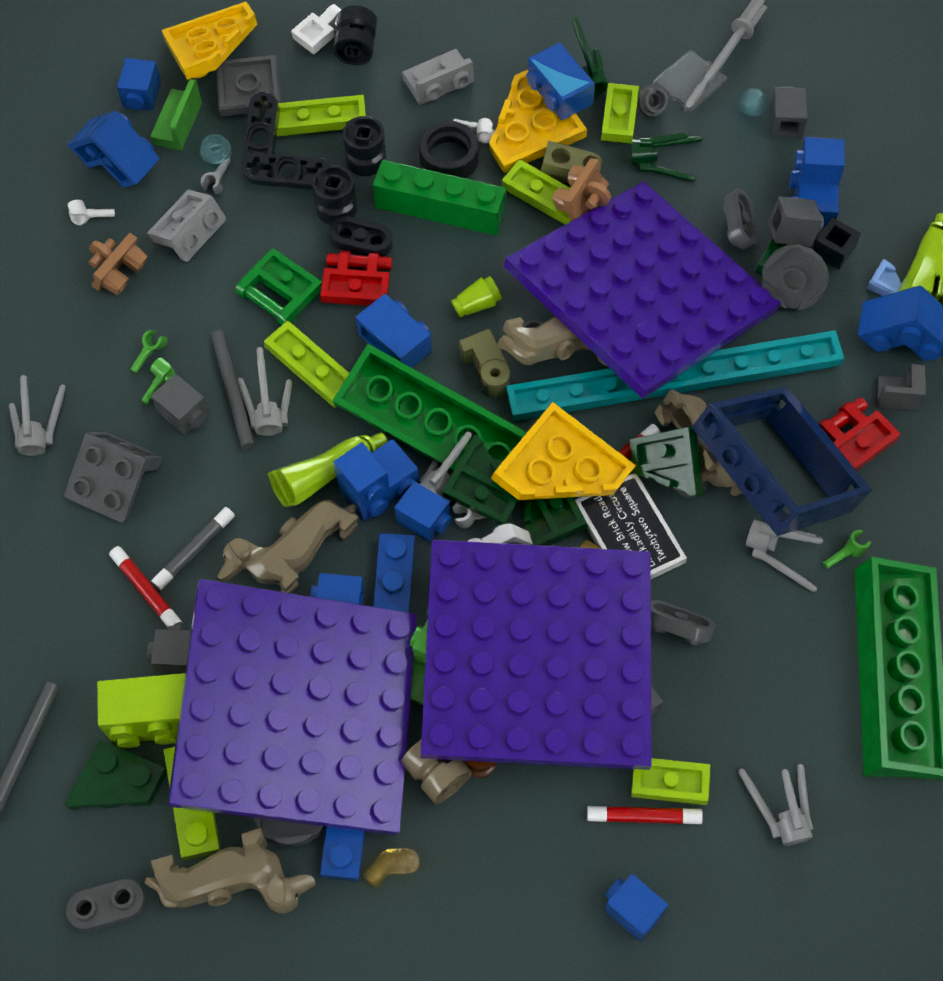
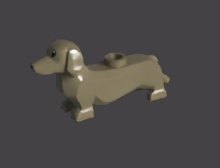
(540, 343)
(683, 412)
(293, 550)
(229, 873)

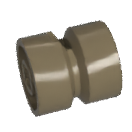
(439, 776)

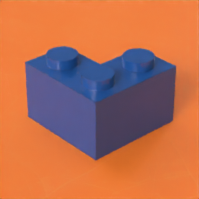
(115, 146)
(819, 173)
(906, 319)
(374, 478)

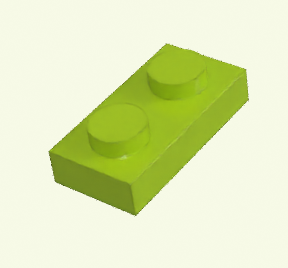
(620, 113)
(673, 782)

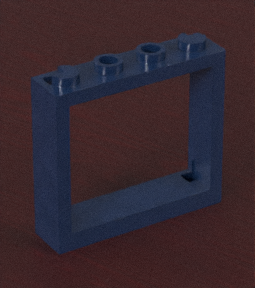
(805, 440)

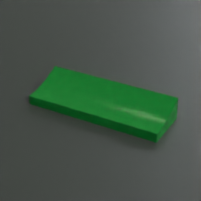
(420, 409)
(899, 669)

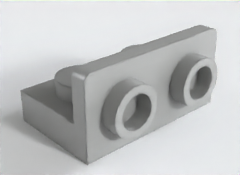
(439, 76)
(188, 224)

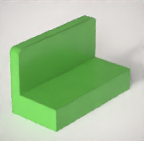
(177, 117)

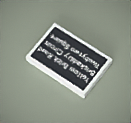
(632, 523)

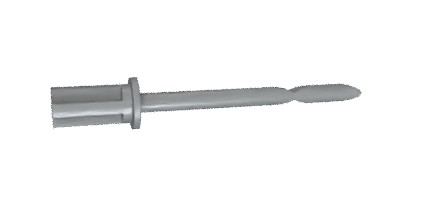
(743, 28)

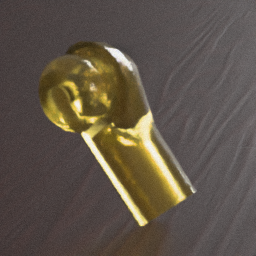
(392, 862)

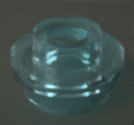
(752, 102)
(215, 149)

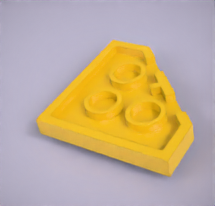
(208, 40)
(528, 125)
(561, 461)

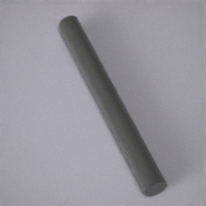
(232, 390)
(26, 741)

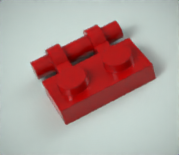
(355, 286)
(866, 439)

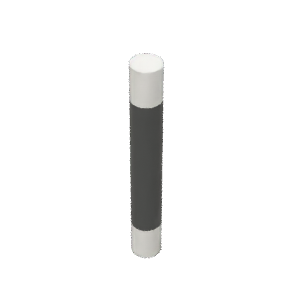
(192, 548)

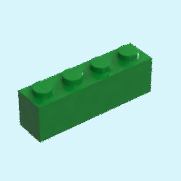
(439, 197)

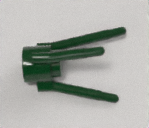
(596, 72)
(646, 149)

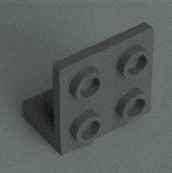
(109, 474)

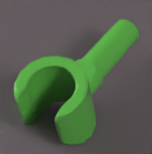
(148, 348)
(163, 372)
(851, 548)

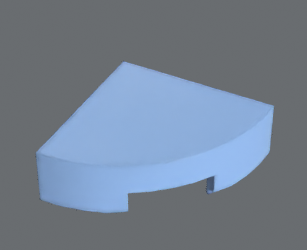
(885, 279)

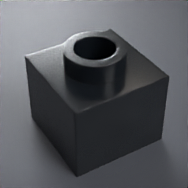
(836, 243)

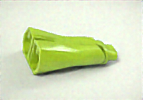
(928, 262)
(302, 479)

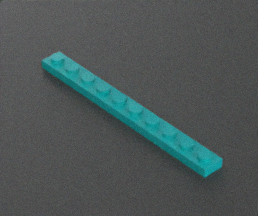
(718, 369)

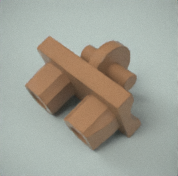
(586, 190)
(108, 274)

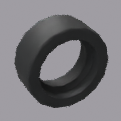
(449, 132)

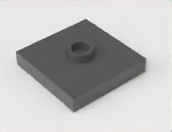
(242, 79)

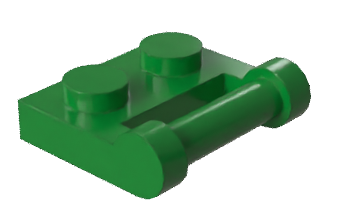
(285, 279)

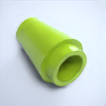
(477, 297)

